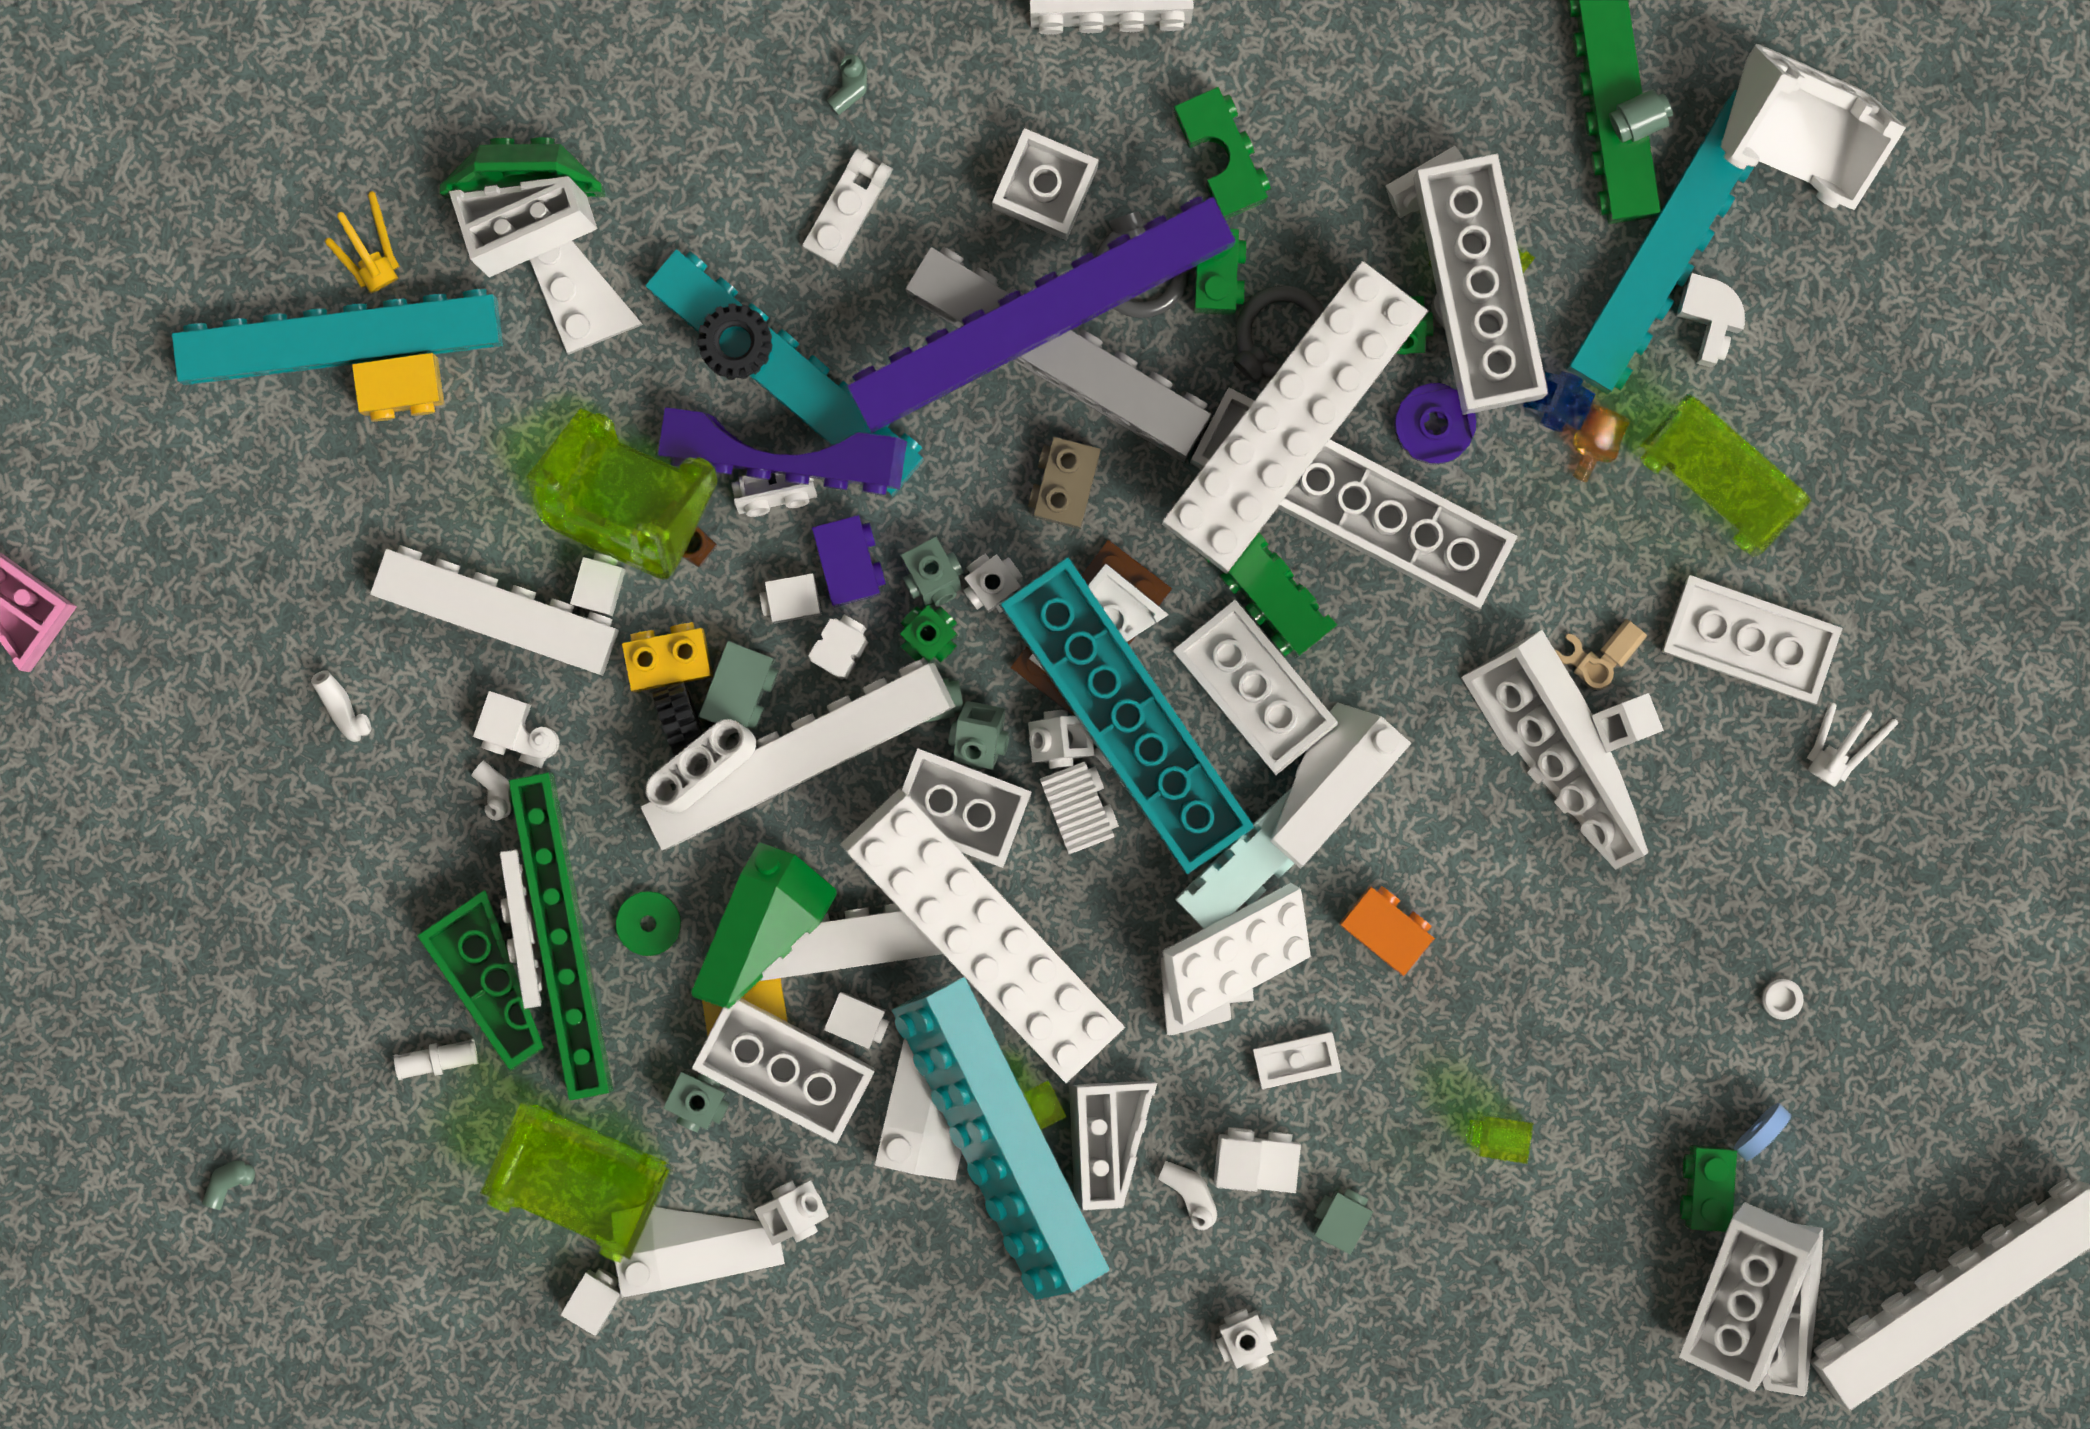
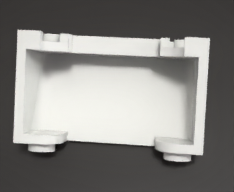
(1809, 127)

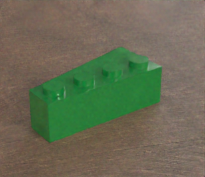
(1277, 599)
(484, 978)

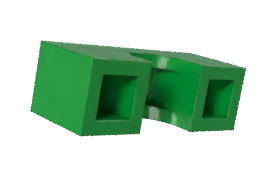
(1211, 120)

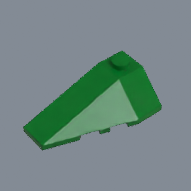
(767, 913)

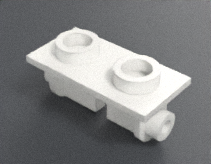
(758, 496)

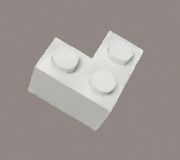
(1256, 1162)

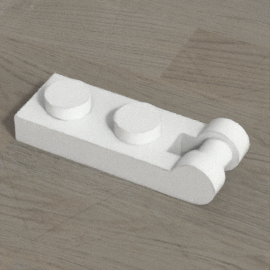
(846, 209)

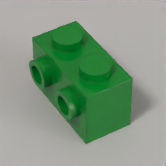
(1217, 283)
(1709, 1188)

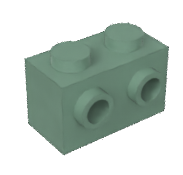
(739, 686)

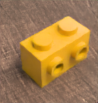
(397, 386)
(667, 658)

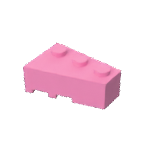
(28, 614)

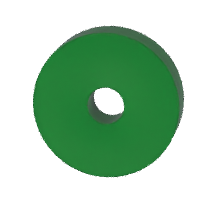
(667, 923)

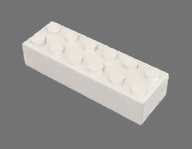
(1480, 284)

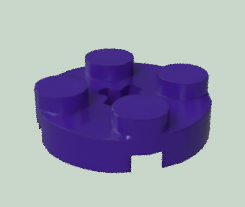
(1422, 443)

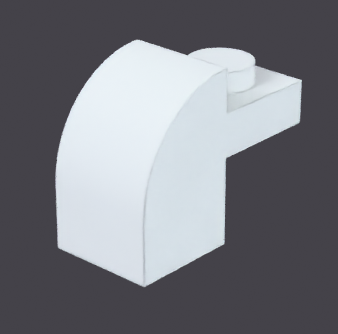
(1717, 307)

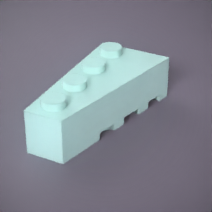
(1237, 872)

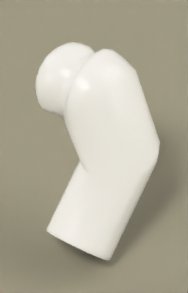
(498, 791)

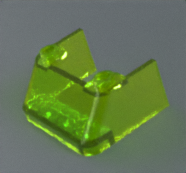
(1723, 473)

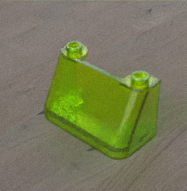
(620, 496)
(577, 1179)

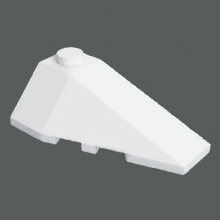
(1335, 779)
(914, 1130)

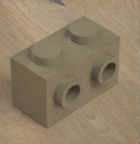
(1065, 483)

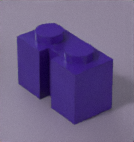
(847, 560)

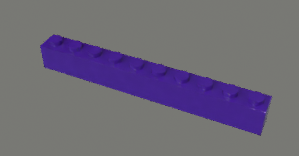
(1041, 314)

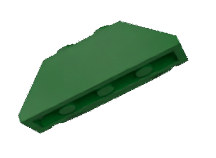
(510, 163)

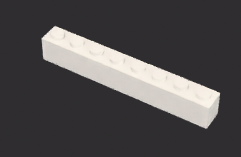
(809, 750)

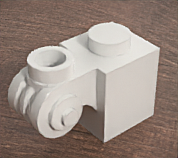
(504, 727)

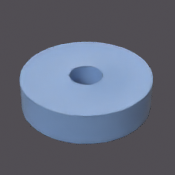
(1762, 1132)

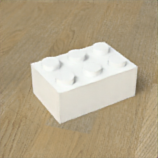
(967, 805)

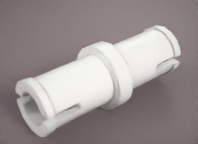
(435, 1059)

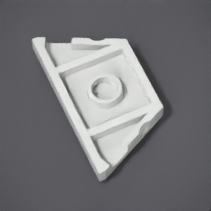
(524, 946)

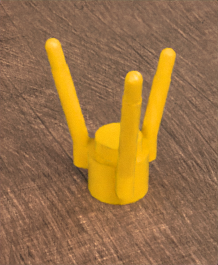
(375, 270)

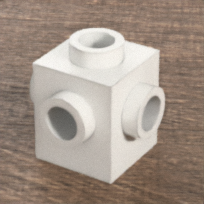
(979, 593)
(1059, 739)
(792, 1212)
(1241, 1324)

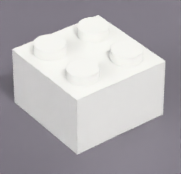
(1045, 184)

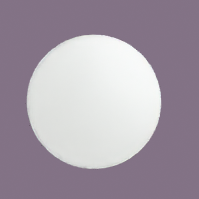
(1782, 999)

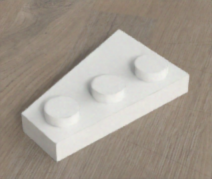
(580, 298)
(1123, 603)

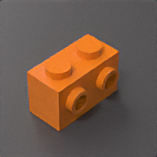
(1387, 930)

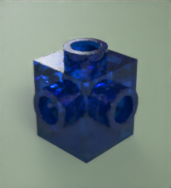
(1565, 403)

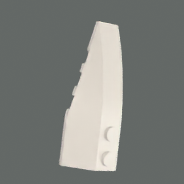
(1548, 722)

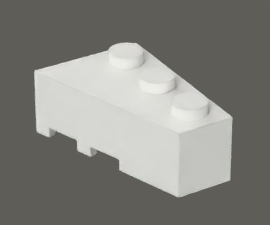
(521, 221)
(1105, 1139)

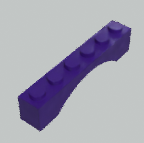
(860, 459)

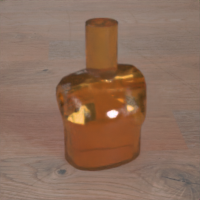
(1598, 439)

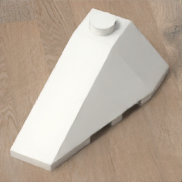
(694, 1248)
(1792, 1358)

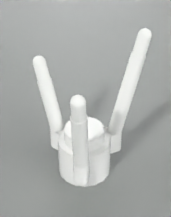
(1831, 763)

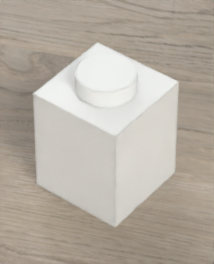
(598, 584)
(791, 599)
(1627, 722)
(857, 1021)
(593, 1300)

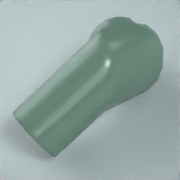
(853, 84)
(225, 1178)

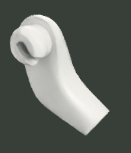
(339, 707)
(1194, 1192)

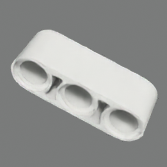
(682, 772)

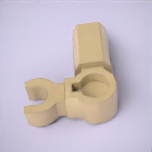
(1617, 650)

